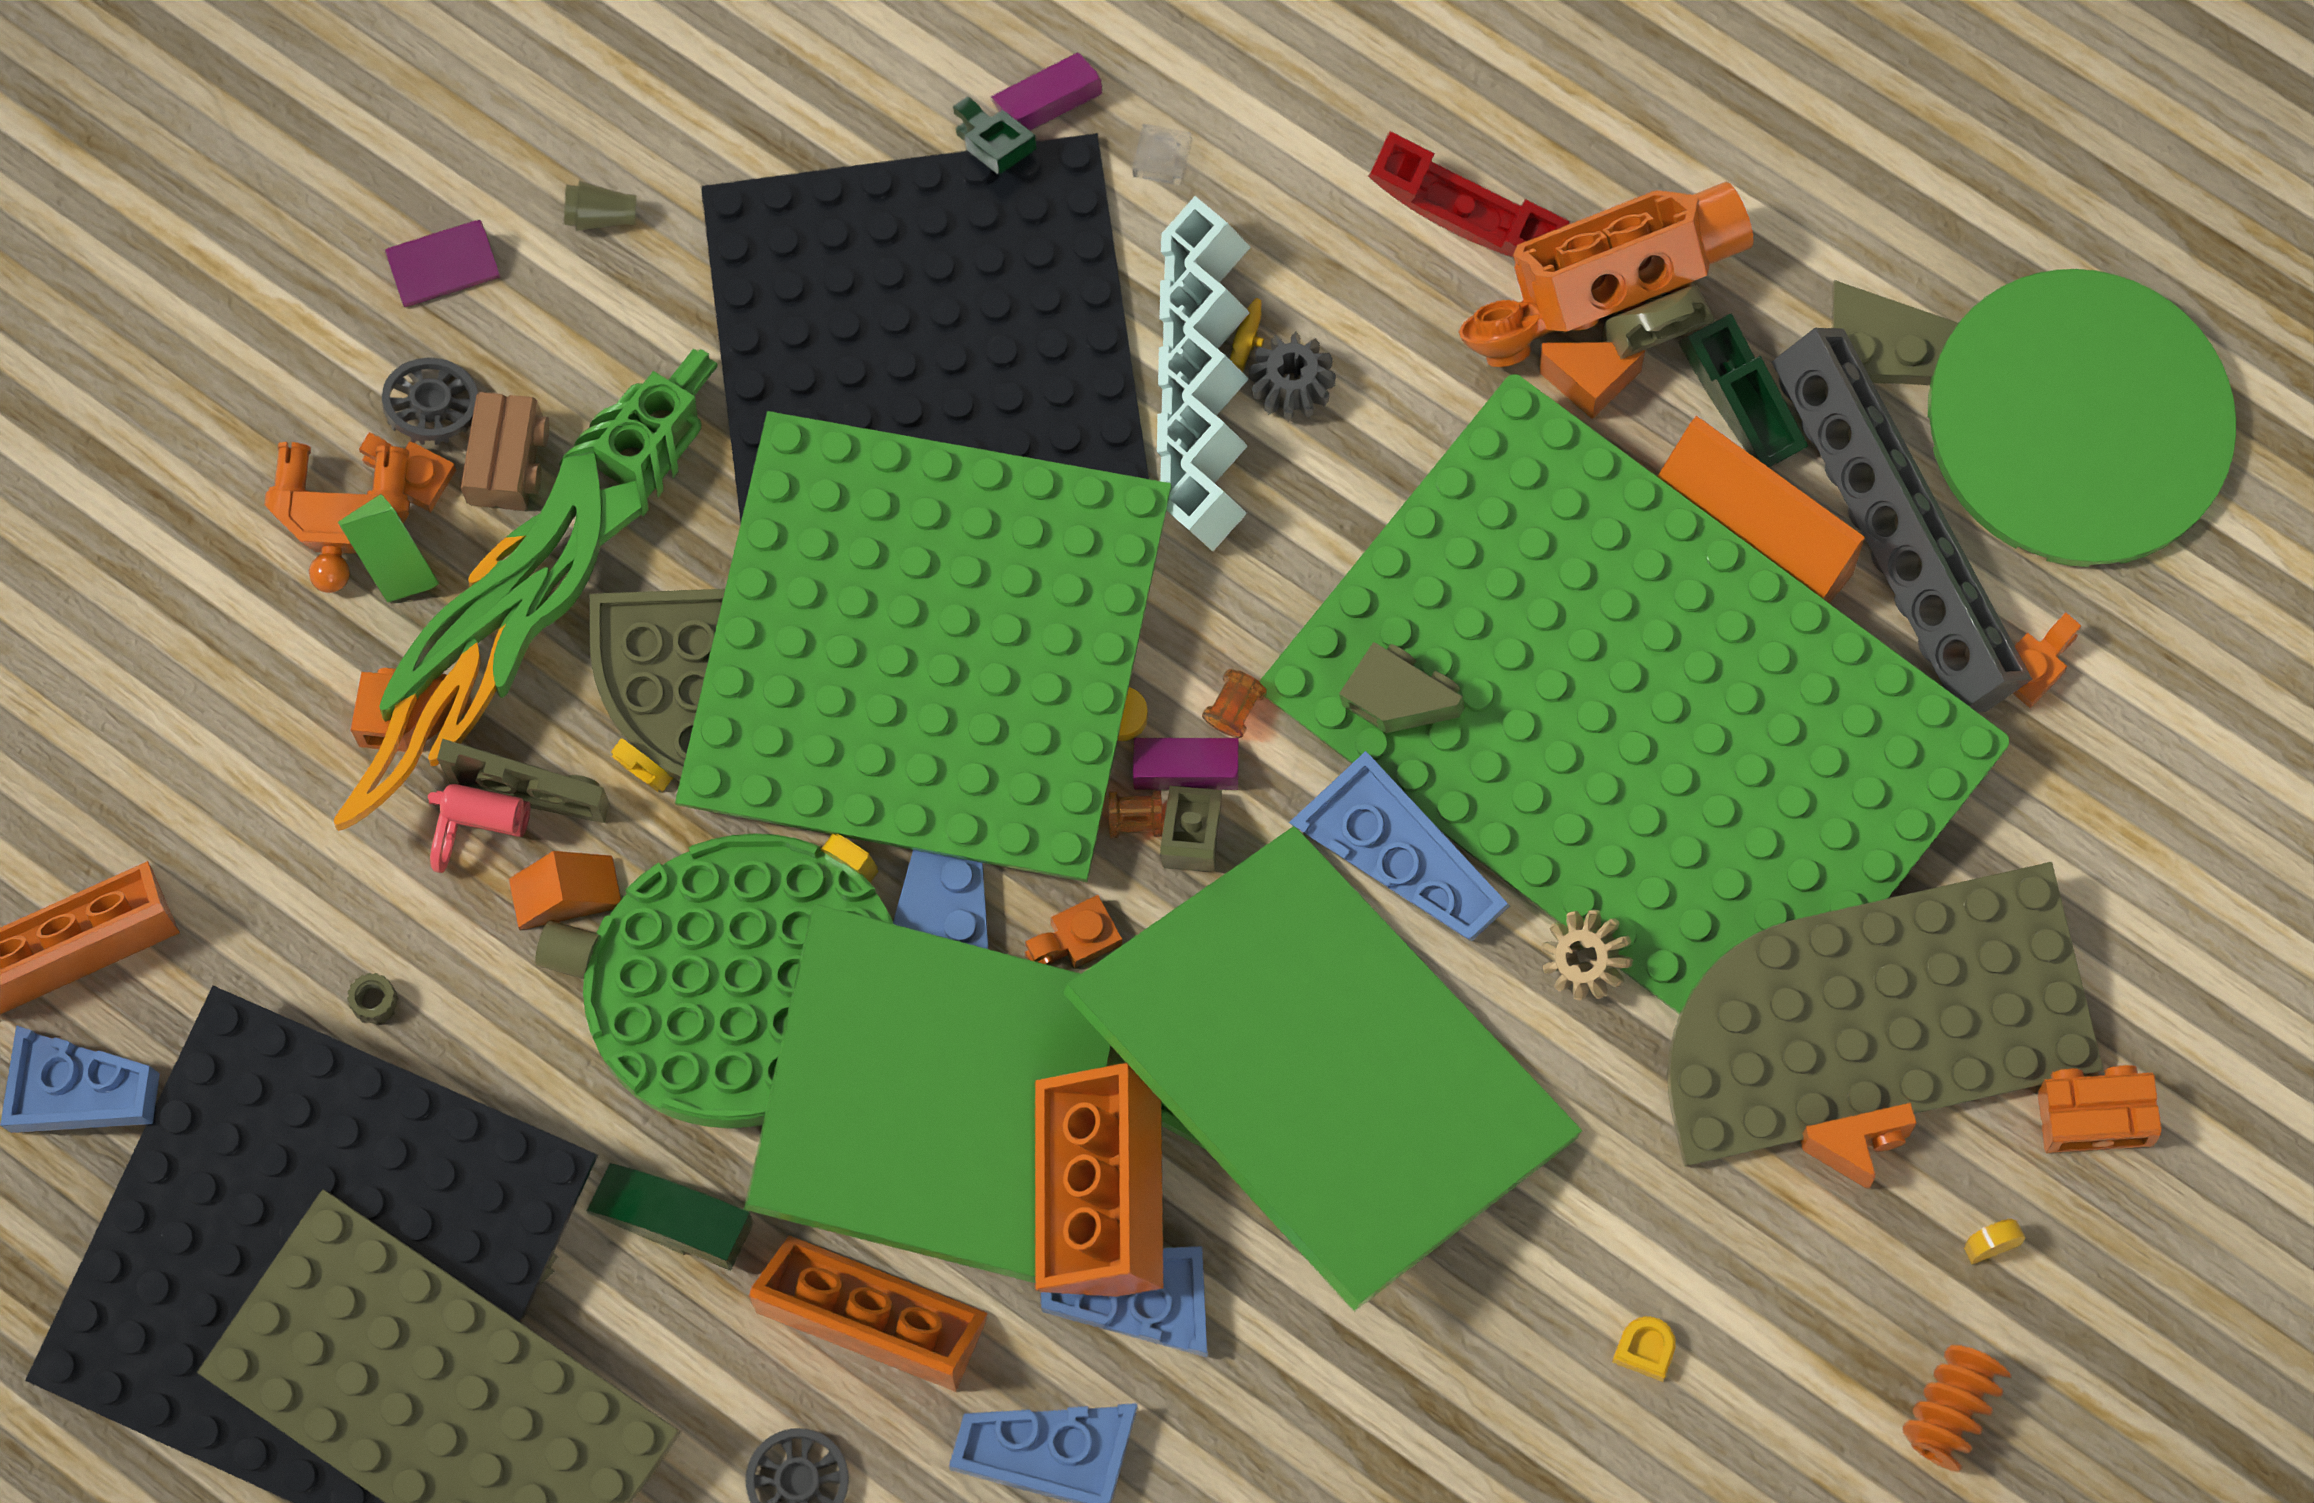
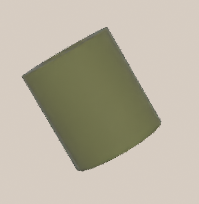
(565, 949)

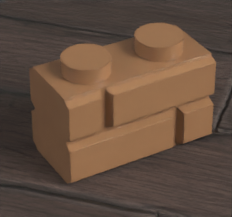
(503, 451)

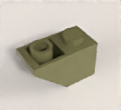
(1398, 695)

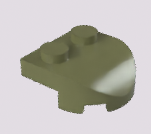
(1657, 321)

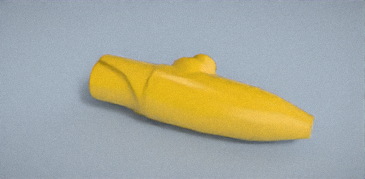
(1246, 335)

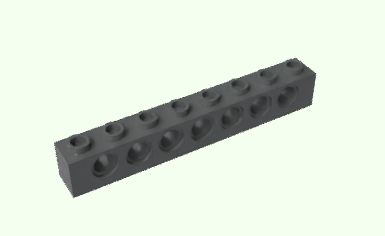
(1922, 532)

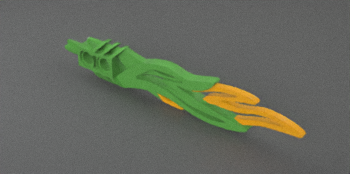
(501, 588)

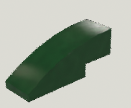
(1743, 391)
(671, 1215)

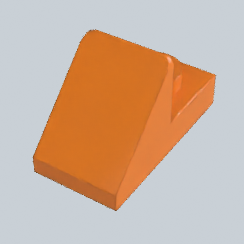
(1845, 1141)

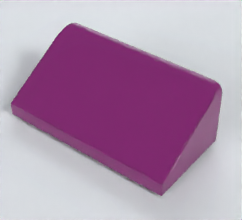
(1050, 92)
(442, 263)
(1186, 763)

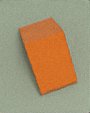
(1588, 372)
(564, 888)

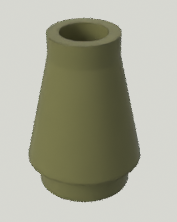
(597, 207)

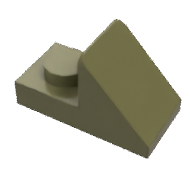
(1191, 829)

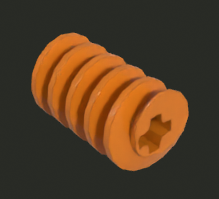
(1952, 1405)

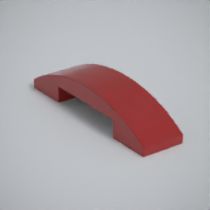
(1456, 202)

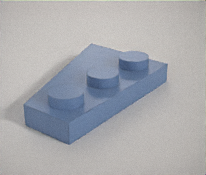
(74, 1087)
(1160, 1316)

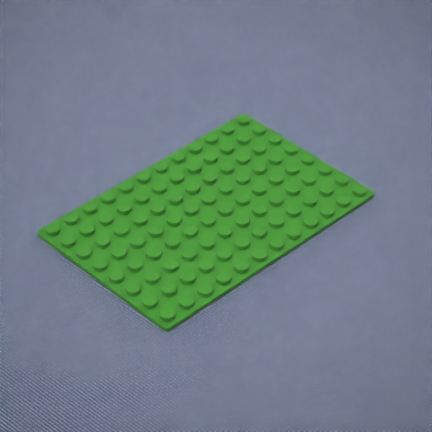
(1640, 697)

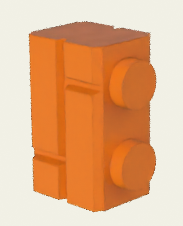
(2099, 1110)

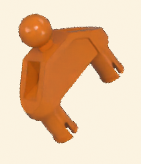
(314, 515)

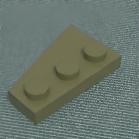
(544, 789)

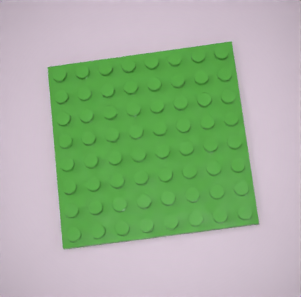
(925, 646)

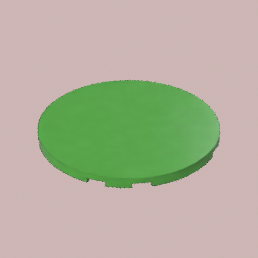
(2081, 417)
(703, 971)

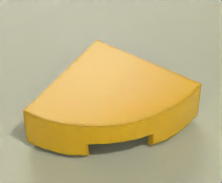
(640, 765)

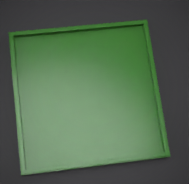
(914, 1091)

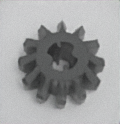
(1296, 359)

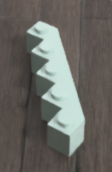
(1195, 374)

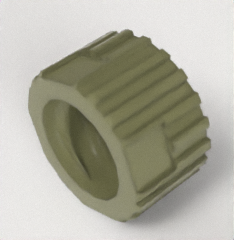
(384, 1010)

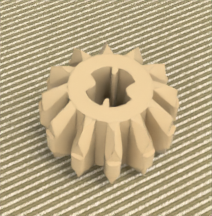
(1591, 935)

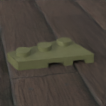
(1890, 337)

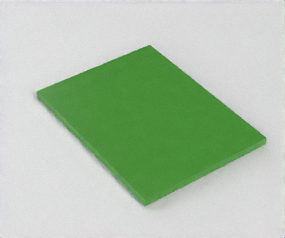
(1323, 1065)

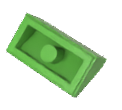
(387, 550)

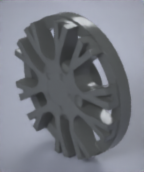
(429, 400)
(797, 1476)

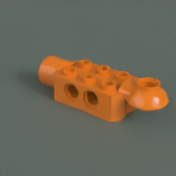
(1609, 266)

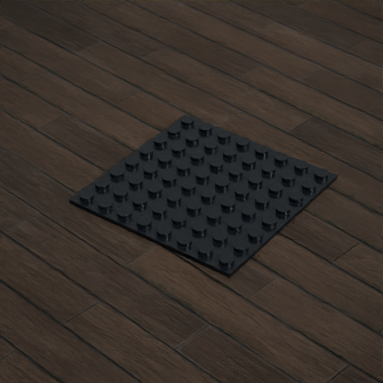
(929, 305)
(222, 1179)

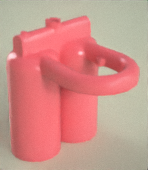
(473, 809)

